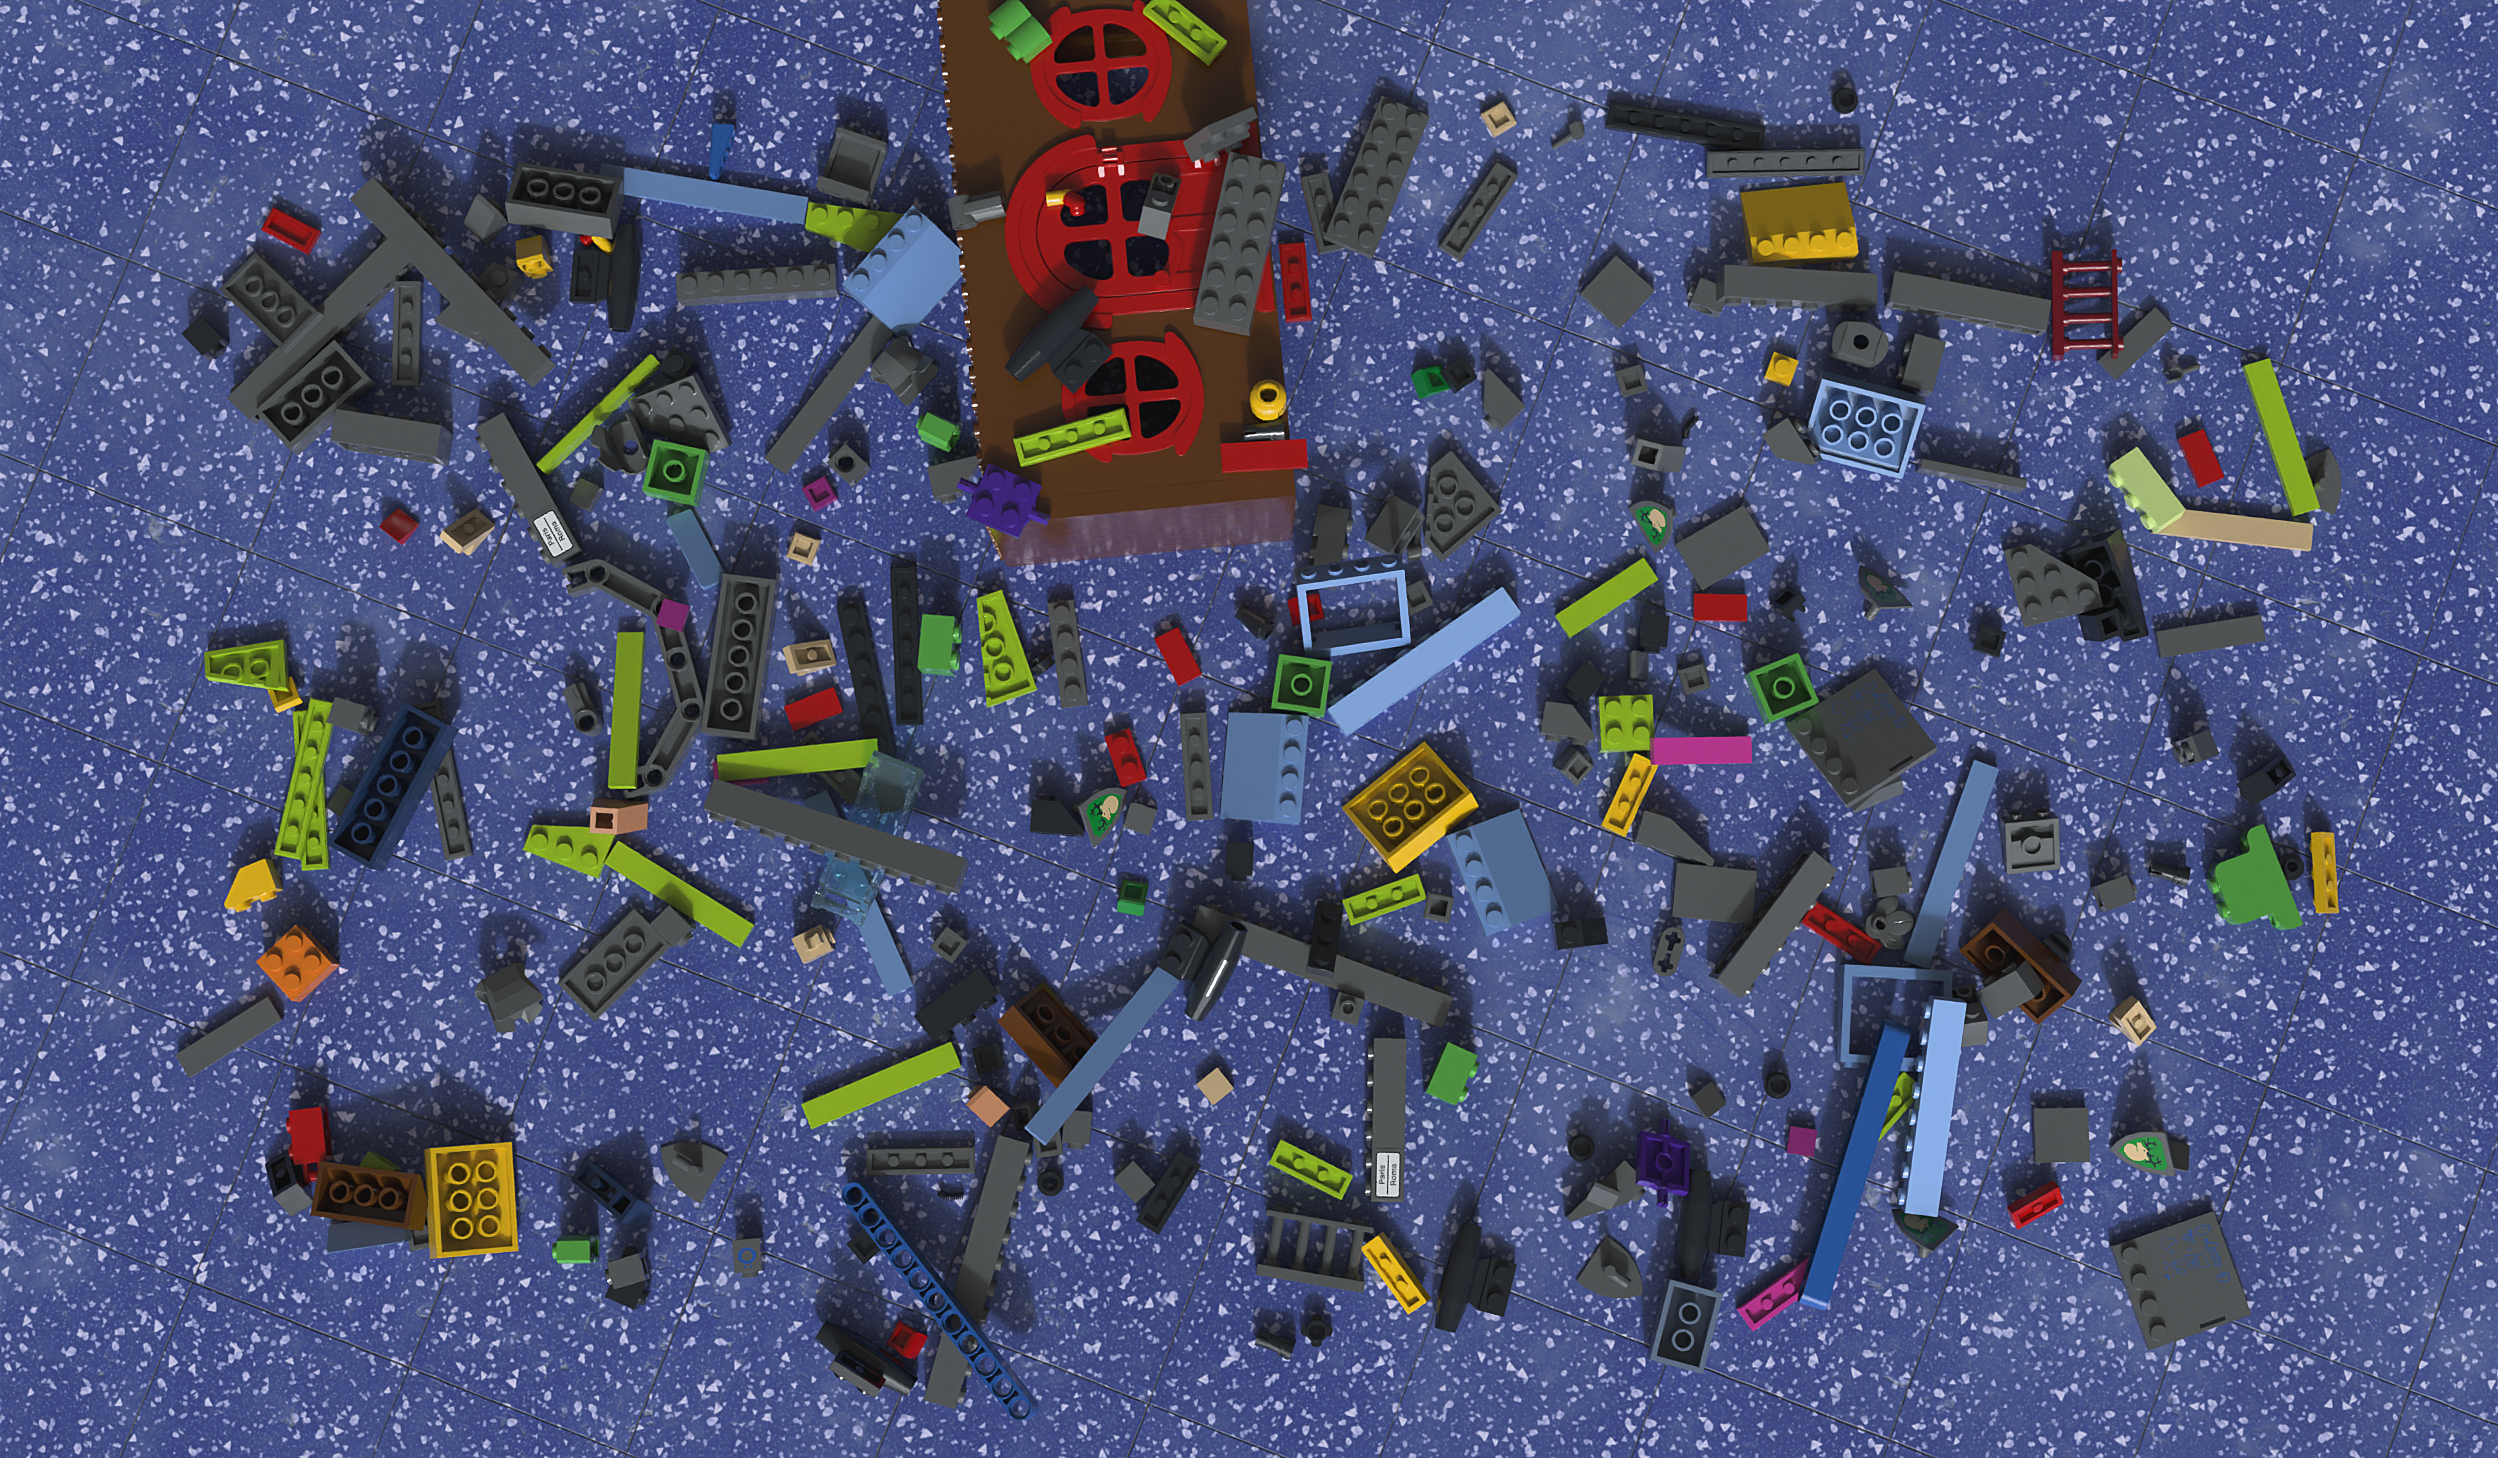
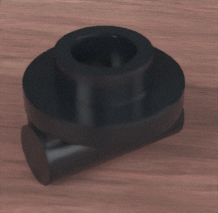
(2058, 944)

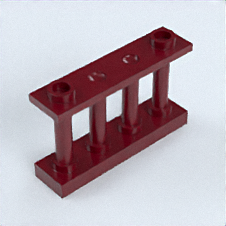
(2063, 318)

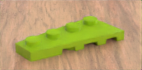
(851, 226)

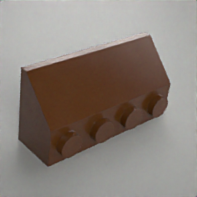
(2006, 941)
(1047, 1032)
(370, 1196)

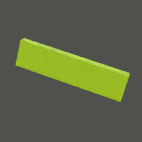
(1072, 437)
(1606, 597)

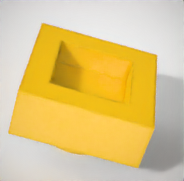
(1781, 369)
(284, 700)

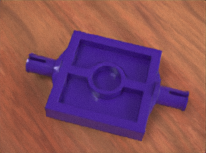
(1003, 501)
(1662, 1163)

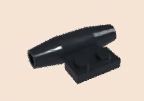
(610, 278)
(1062, 343)
(1205, 963)
(1707, 1226)
(1471, 1280)
(864, 1362)

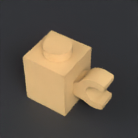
(814, 943)

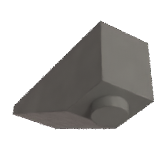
(1667, 837)
(1621, 1178)

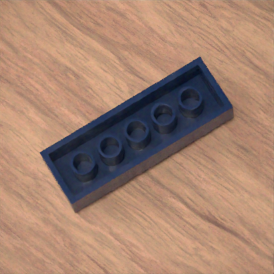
(392, 786)

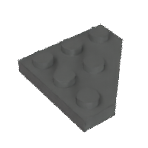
(682, 413)
(1455, 507)
(2048, 587)

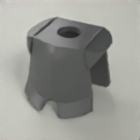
(1846, 351)
(903, 370)
(612, 444)
(509, 997)

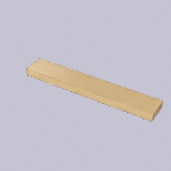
(2241, 530)

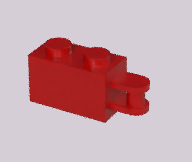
(309, 1139)

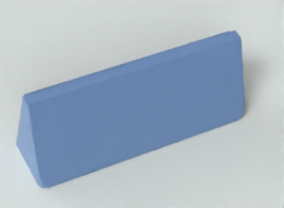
(696, 549)
(363, 1235)

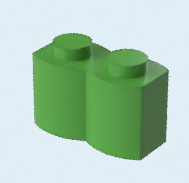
(1019, 29)
(938, 431)
(576, 1249)

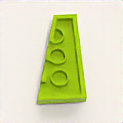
(1004, 660)

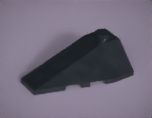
(2110, 564)

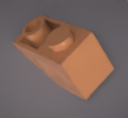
(618, 816)
(987, 1104)

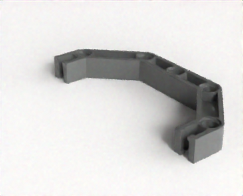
(684, 680)

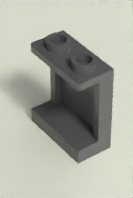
(853, 166)

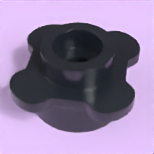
(1316, 1338)

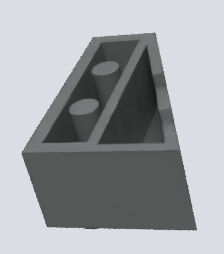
(502, 283)
(1329, 536)

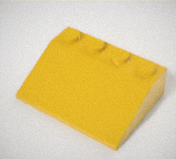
(1798, 226)
(1410, 807)
(470, 1200)

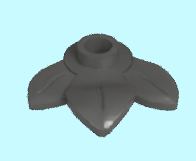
(1893, 923)

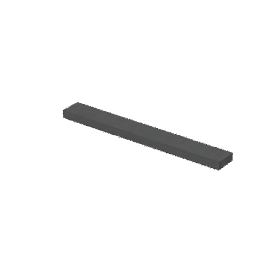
(829, 396)

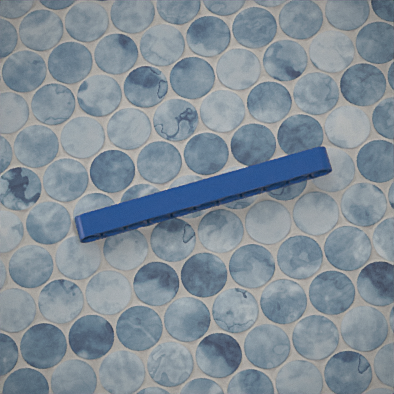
(1854, 1164)
(951, 1304)

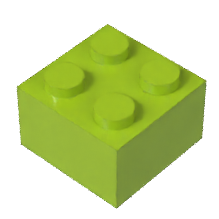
(1624, 723)

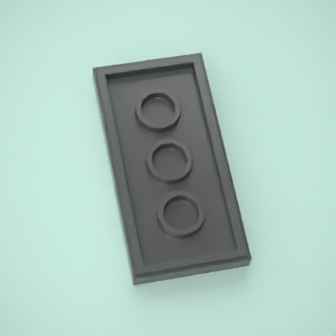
(271, 302)
(614, 964)

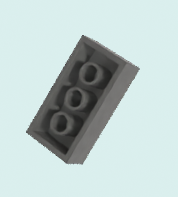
(565, 200)
(310, 398)
(392, 436)

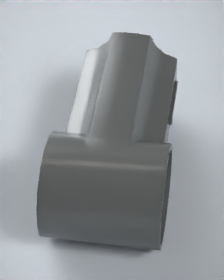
(969, 210)
(581, 708)

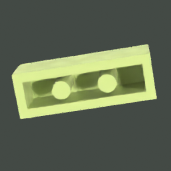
(2145, 491)

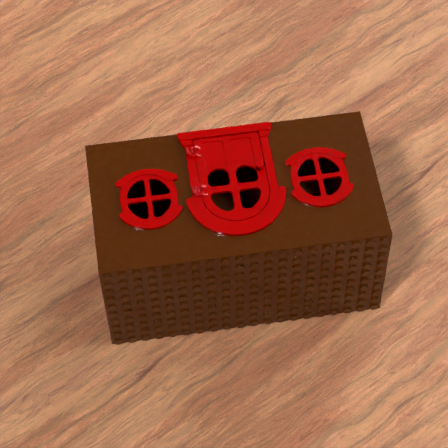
(1028, 139)

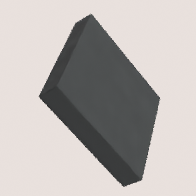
(1617, 292)
(2060, 1135)

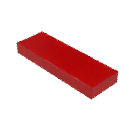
(1295, 282)
(1264, 455)
(1841, 933)

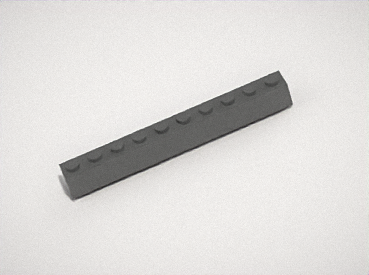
(453, 282)
(342, 312)
(836, 836)
(1350, 977)
(980, 1263)

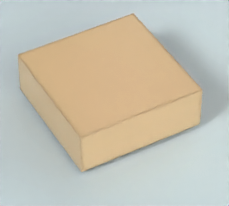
(1498, 119)
(803, 548)
(1215, 1086)

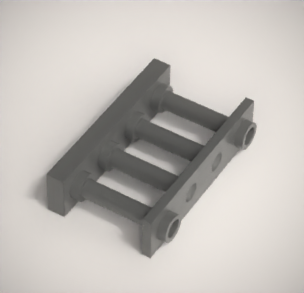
(1297, 1270)

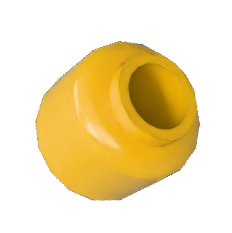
(1275, 396)

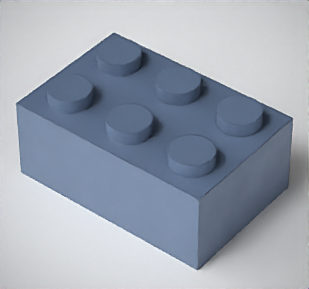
(1684, 1325)

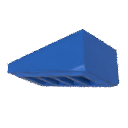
(721, 143)

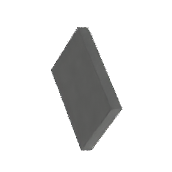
(1722, 548)
(1714, 893)

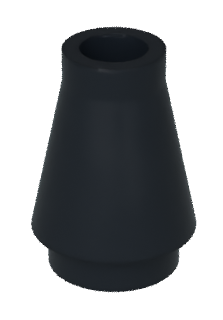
(1256, 622)

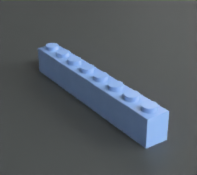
(1424, 661)
(1932, 1105)

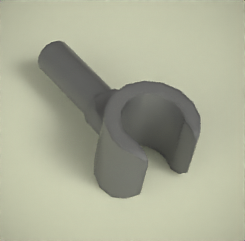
(1576, 132)
(2177, 372)
(1414, 551)

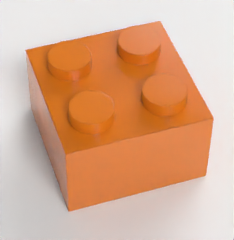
(297, 963)

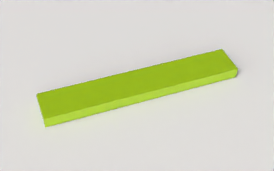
(598, 414)
(2281, 437)
(626, 710)
(796, 760)
(305, 781)
(316, 851)
(679, 894)
(881, 1085)

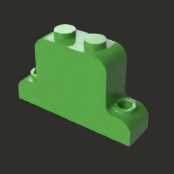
(2253, 884)

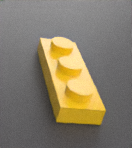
(1629, 795)
(2324, 872)
(1395, 1273)

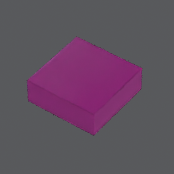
(819, 493)
(673, 615)
(1801, 1141)

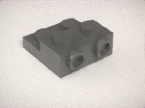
(1220, 136)
(2030, 841)

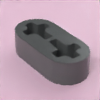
(1675, 952)

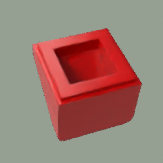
(399, 526)
(1314, 609)
(907, 1340)

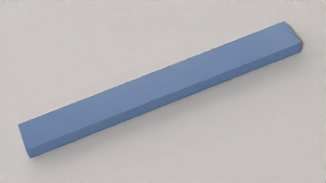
(710, 194)
(1950, 864)
(874, 929)
(1101, 1055)

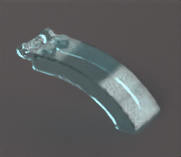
(883, 804)

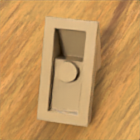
(467, 532)
(809, 657)
(2132, 1020)

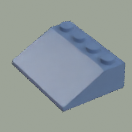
(906, 273)
(1864, 423)
(1264, 767)
(1501, 872)

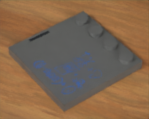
(1861, 738)
(2180, 1280)

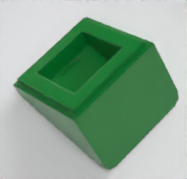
(1429, 381)
(1132, 897)

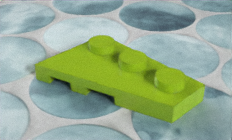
(250, 665)
(571, 847)

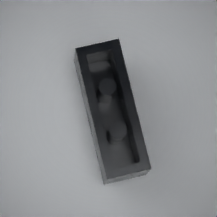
(958, 1006)

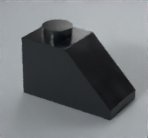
(2266, 780)
(1052, 818)
(1579, 933)
(288, 1184)
(633, 1294)

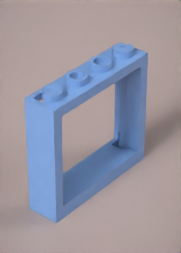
(1357, 638)
(1844, 1009)

